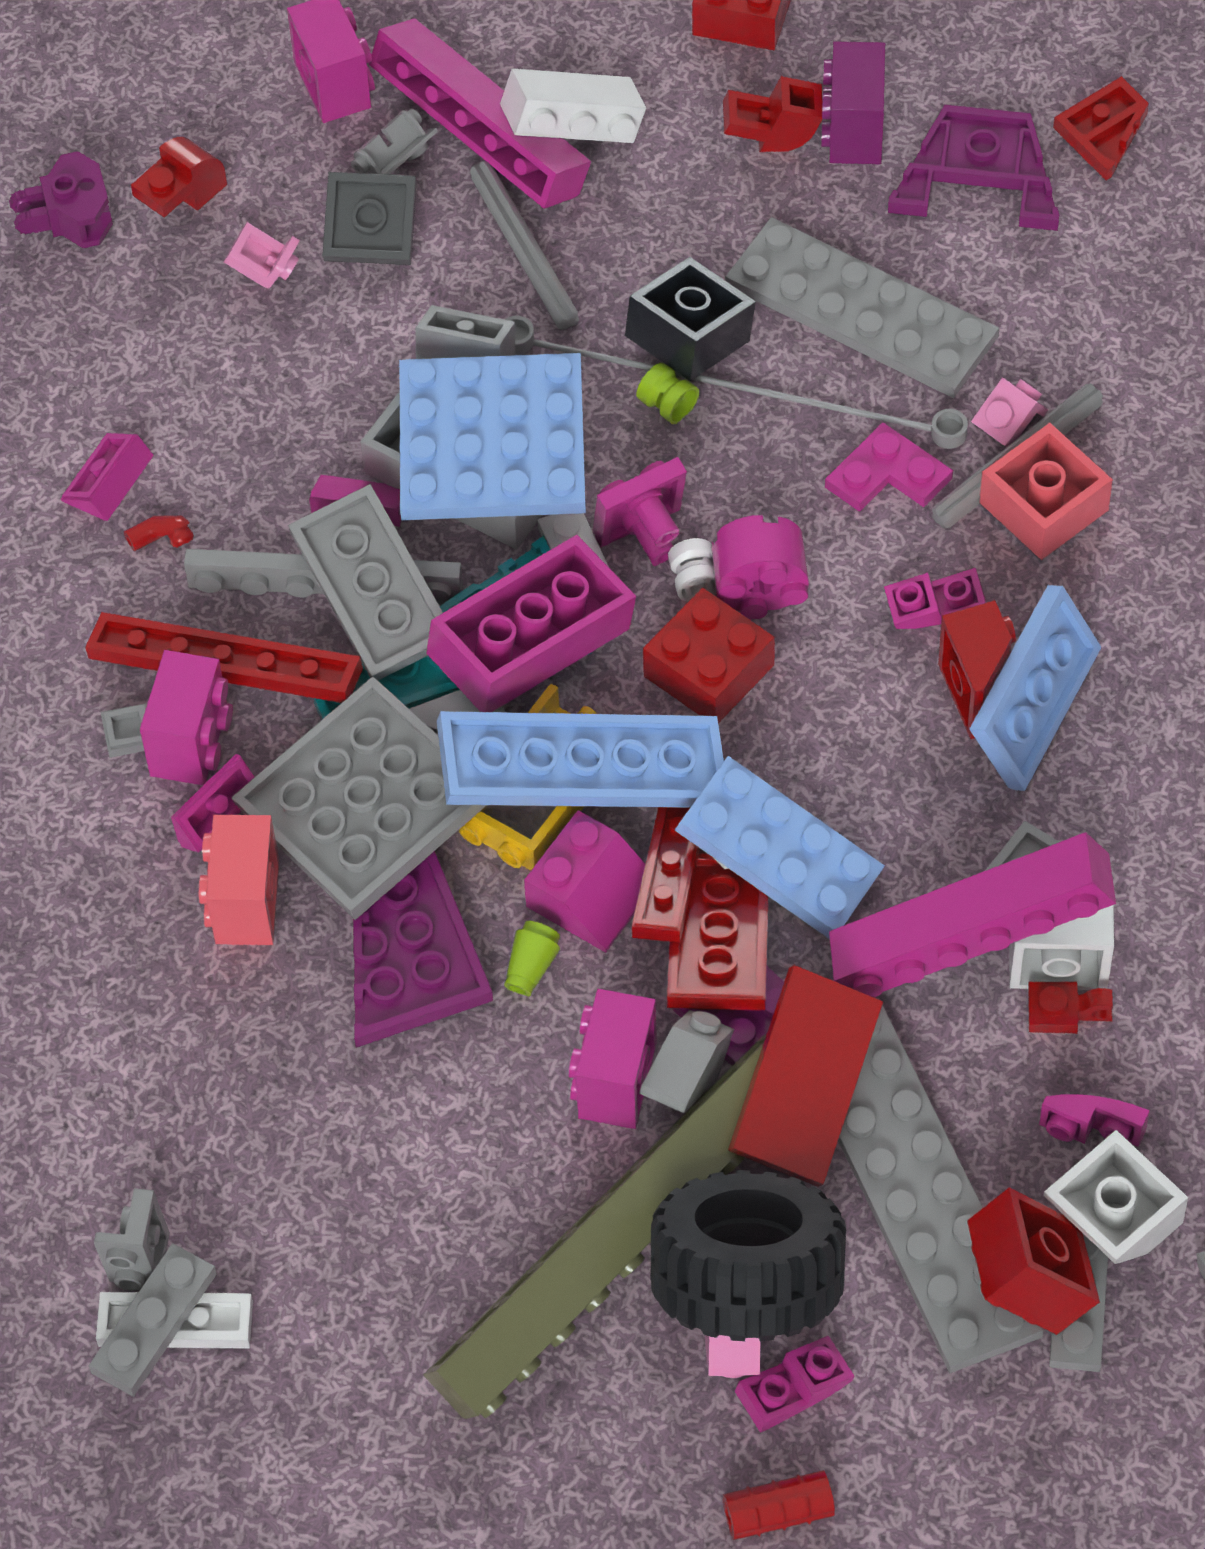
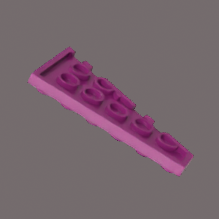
(413, 958)

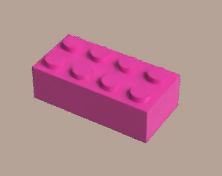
(530, 624)

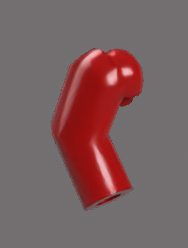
(157, 527)

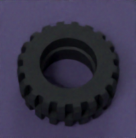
(747, 1255)

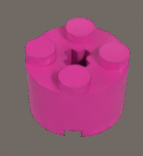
(760, 565)

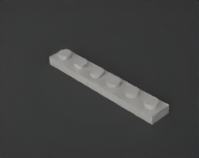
(289, 573)

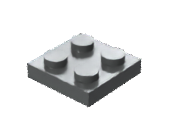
(369, 218)

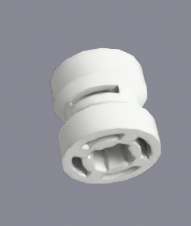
(693, 566)

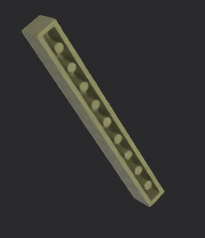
(590, 1253)

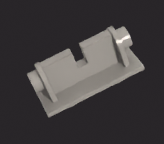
(406, 143)

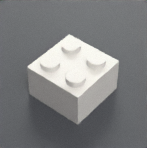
(1068, 953)

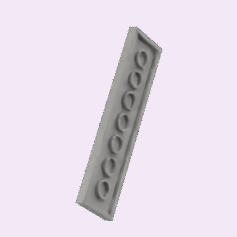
(923, 1204)

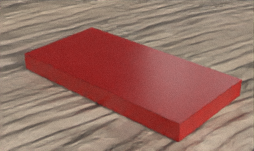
(721, 944)
(805, 1076)

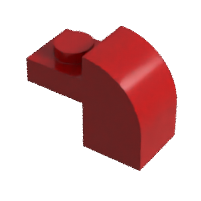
(777, 121)
(180, 175)

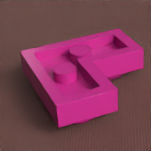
(888, 459)

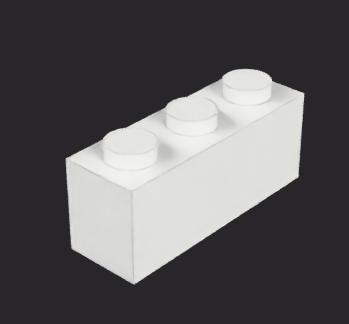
(572, 105)

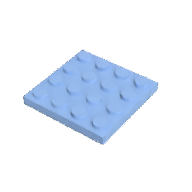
(491, 436)

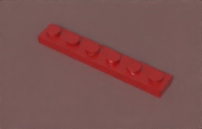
(241, 658)

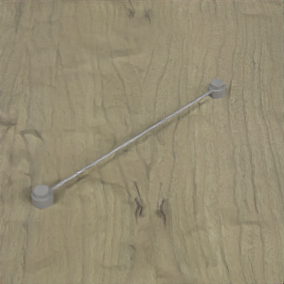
(947, 425)

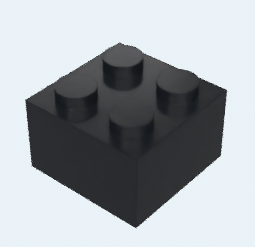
(689, 318)

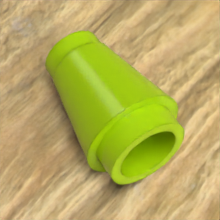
(531, 956)

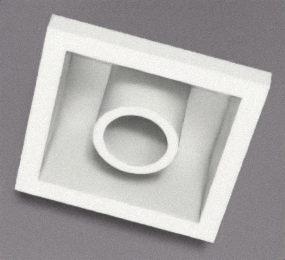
(1119, 1200)

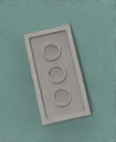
(368, 580)

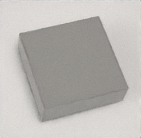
(123, 729)

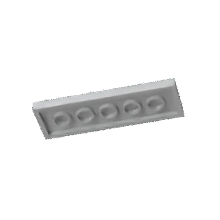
(862, 307)

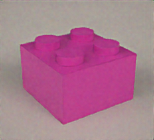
(331, 58)
(185, 718)
(613, 1057)

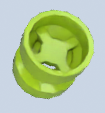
(667, 393)

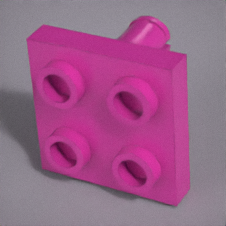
(642, 509)

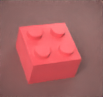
(1045, 491)
(240, 879)

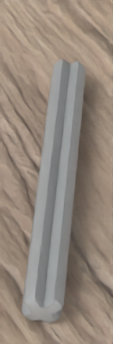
(524, 245)
(1063, 417)

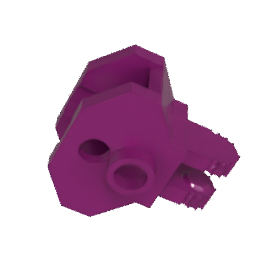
(68, 202)

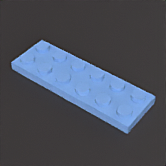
(577, 758)

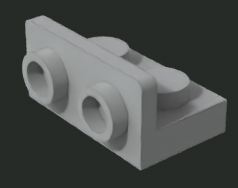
(139, 1247)

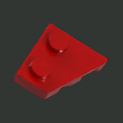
(1104, 125)

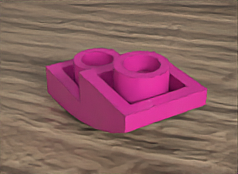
(922, 603)
(1076, 1114)
(795, 1384)

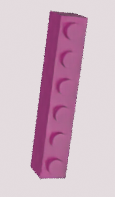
(471, 110)
(973, 916)

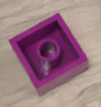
(854, 102)

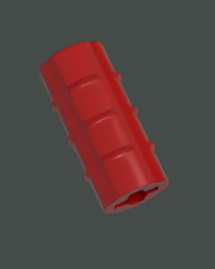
(778, 1505)

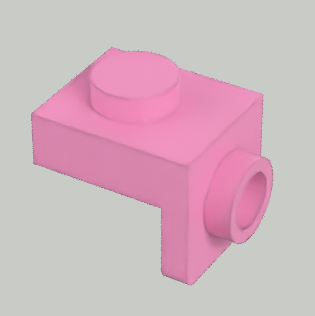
(262, 256)
(1009, 411)

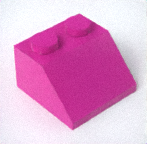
(587, 881)

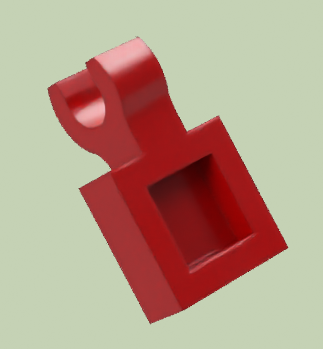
(1059, 1007)

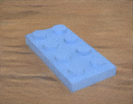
(1035, 688)
(779, 847)

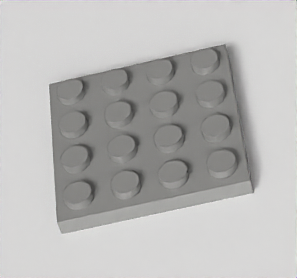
(358, 798)

